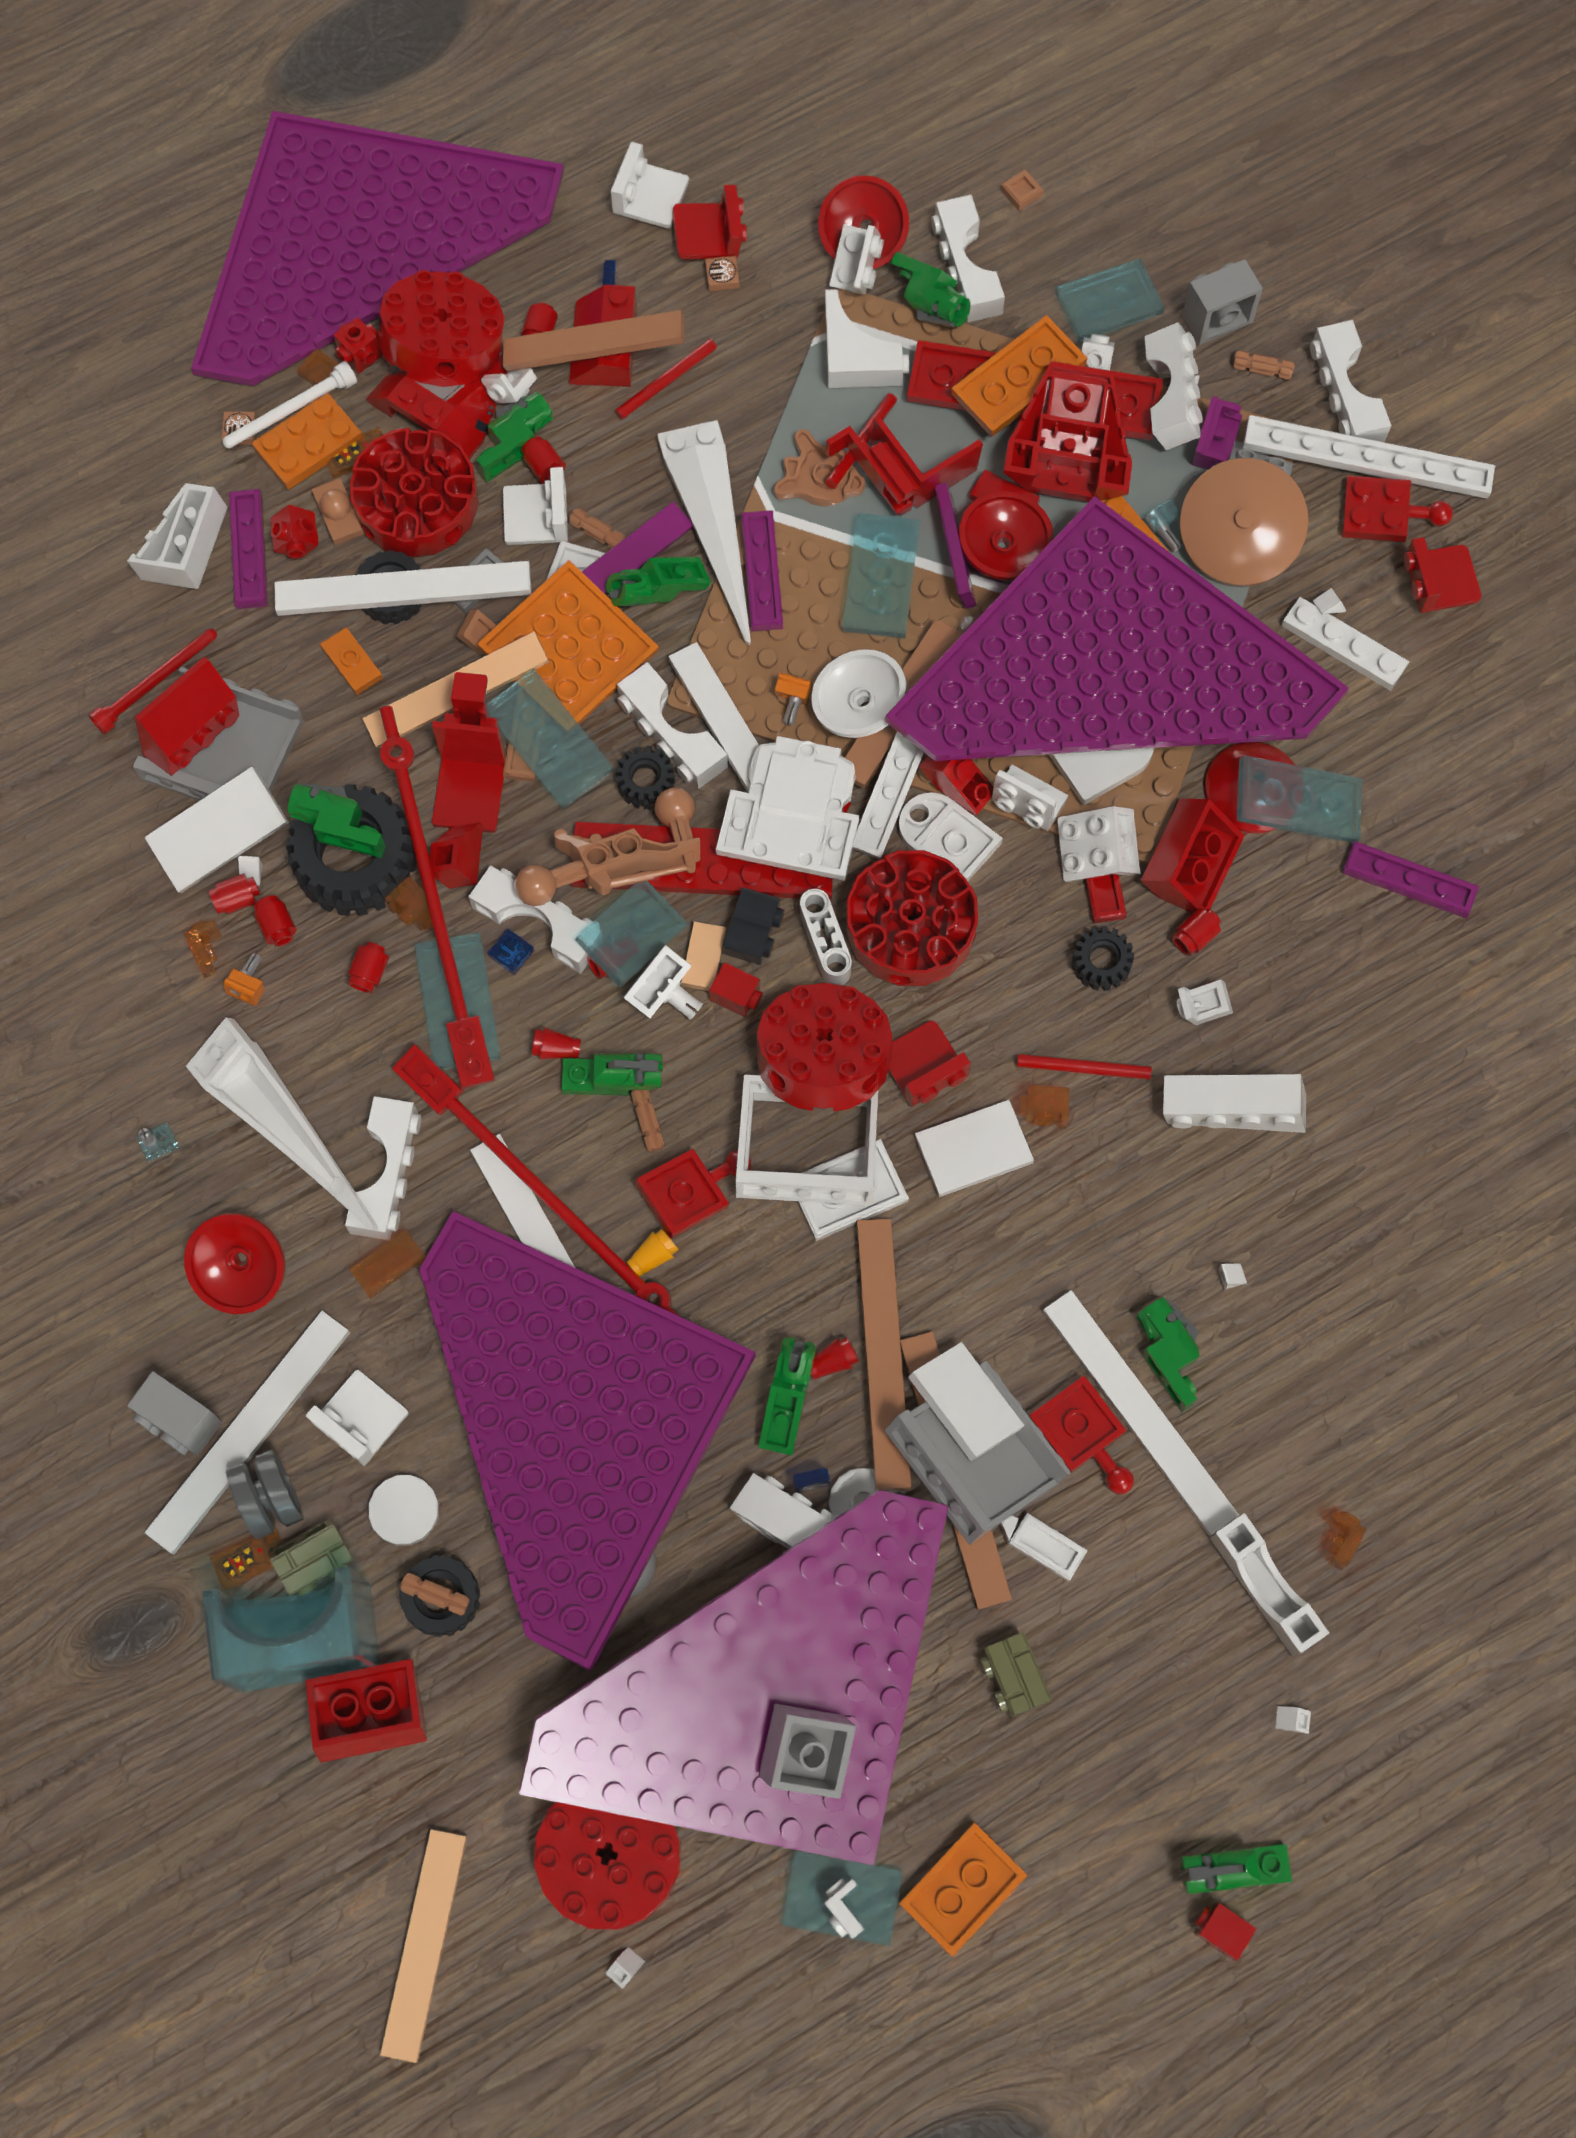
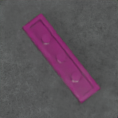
(640, 545)
(248, 549)
(958, 560)
(762, 570)
(1410, 879)

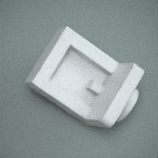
(1098, 351)
(509, 387)
(1204, 1002)
(842, 1918)

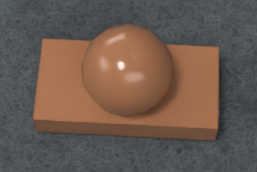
(337, 511)

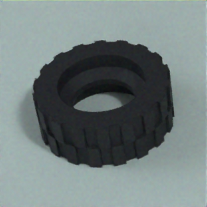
(384, 563)
(448, 1622)

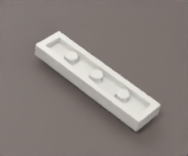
(1345, 644)
(887, 797)

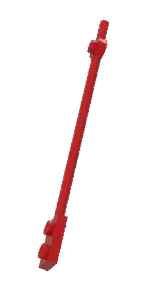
(464, 1033)
(442, 1093)

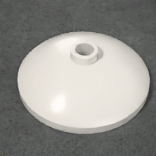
(849, 683)

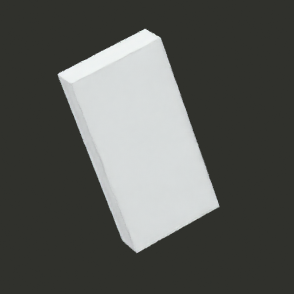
(1048, 1547)

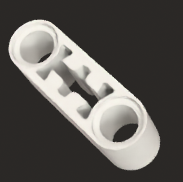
(812, 924)

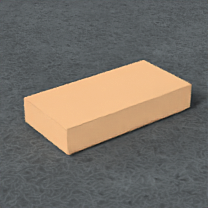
(704, 955)

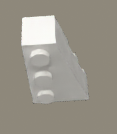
(183, 540)
(776, 1513)

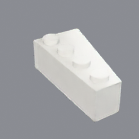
(1236, 1101)

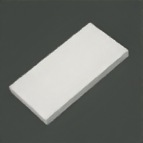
(216, 829)

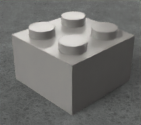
(1222, 301)
(179, 1417)
(807, 1751)

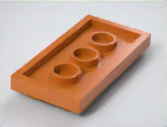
(1006, 382)

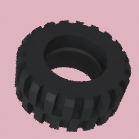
(363, 887)

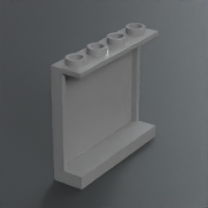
(257, 739)
(988, 1488)

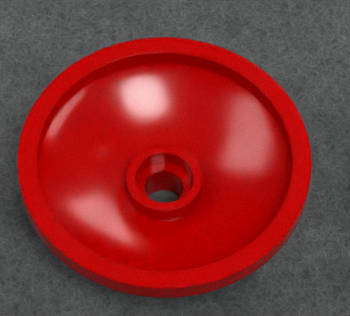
(863, 200)
(1004, 519)
(1223, 777)
(220, 1275)

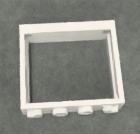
(799, 1185)

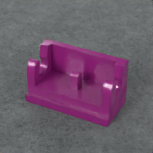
(1217, 433)

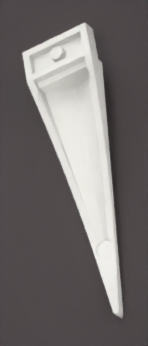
(700, 474)
(245, 1082)

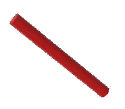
(665, 379)
(848, 459)
(1084, 1066)

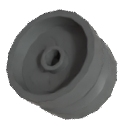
(258, 1497)

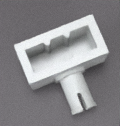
(661, 984)

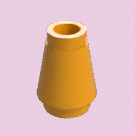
(652, 1253)

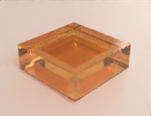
(316, 367)

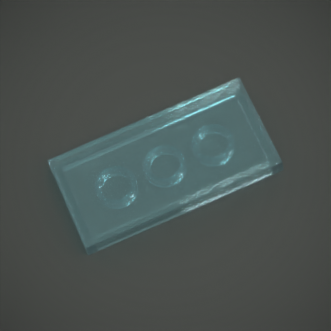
(881, 575)
(549, 738)
(1299, 799)
(475, 986)

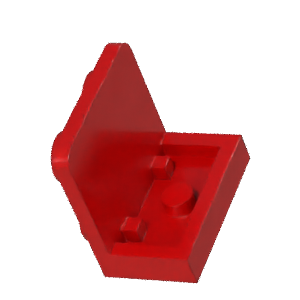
(710, 228)
(1441, 576)
(926, 1064)

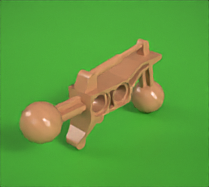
(615, 868)

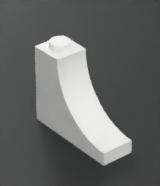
(855, 356)

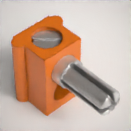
(795, 690)
(242, 984)

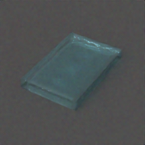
(1109, 299)
(631, 932)
(870, 1902)

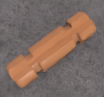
(1263, 364)
(595, 528)
(647, 1120)
(434, 1594)

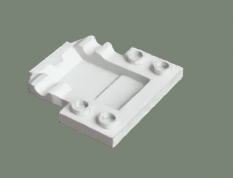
(793, 810)

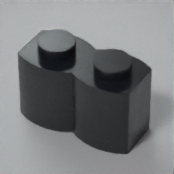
(752, 926)

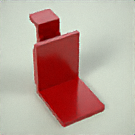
(895, 471)
(471, 759)

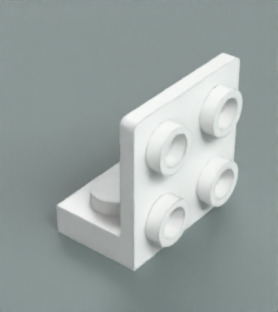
(646, 190)
(855, 259)
(536, 511)
(1028, 797)
(1098, 843)
(359, 1417)

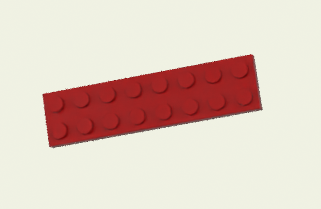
(942, 366)
(713, 872)

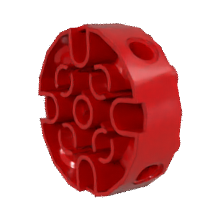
(441, 328)
(414, 491)
(920, 887)
(824, 1047)
(613, 1893)

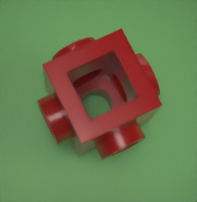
(357, 345)
(294, 531)

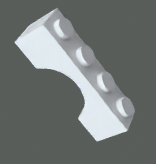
(958, 226)
(1336, 350)
(1177, 413)
(696, 755)
(498, 901)
(393, 1126)
(1281, 1606)

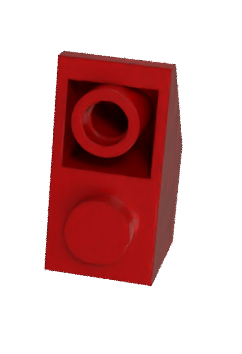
(959, 781)
(457, 856)

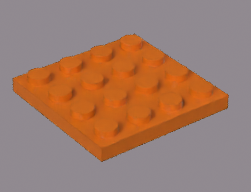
(583, 636)

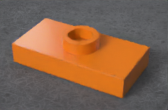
(351, 661)

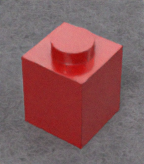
(736, 990)
(1224, 1930)

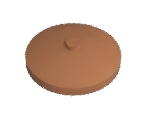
(1243, 522)

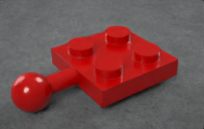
(1381, 509)
(685, 1191)
(1080, 1428)

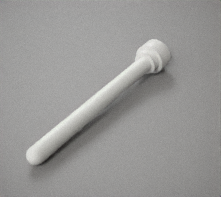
(340, 377)

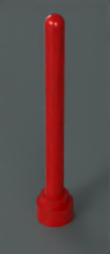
(106, 716)

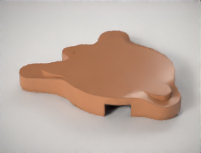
(809, 471)

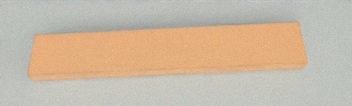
(435, 699)
(423, 1946)

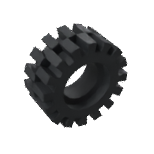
(639, 760)
(1108, 940)

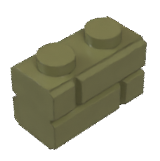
(310, 1558)
(1015, 1675)

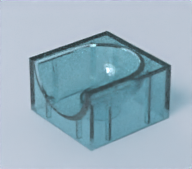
(291, 1637)

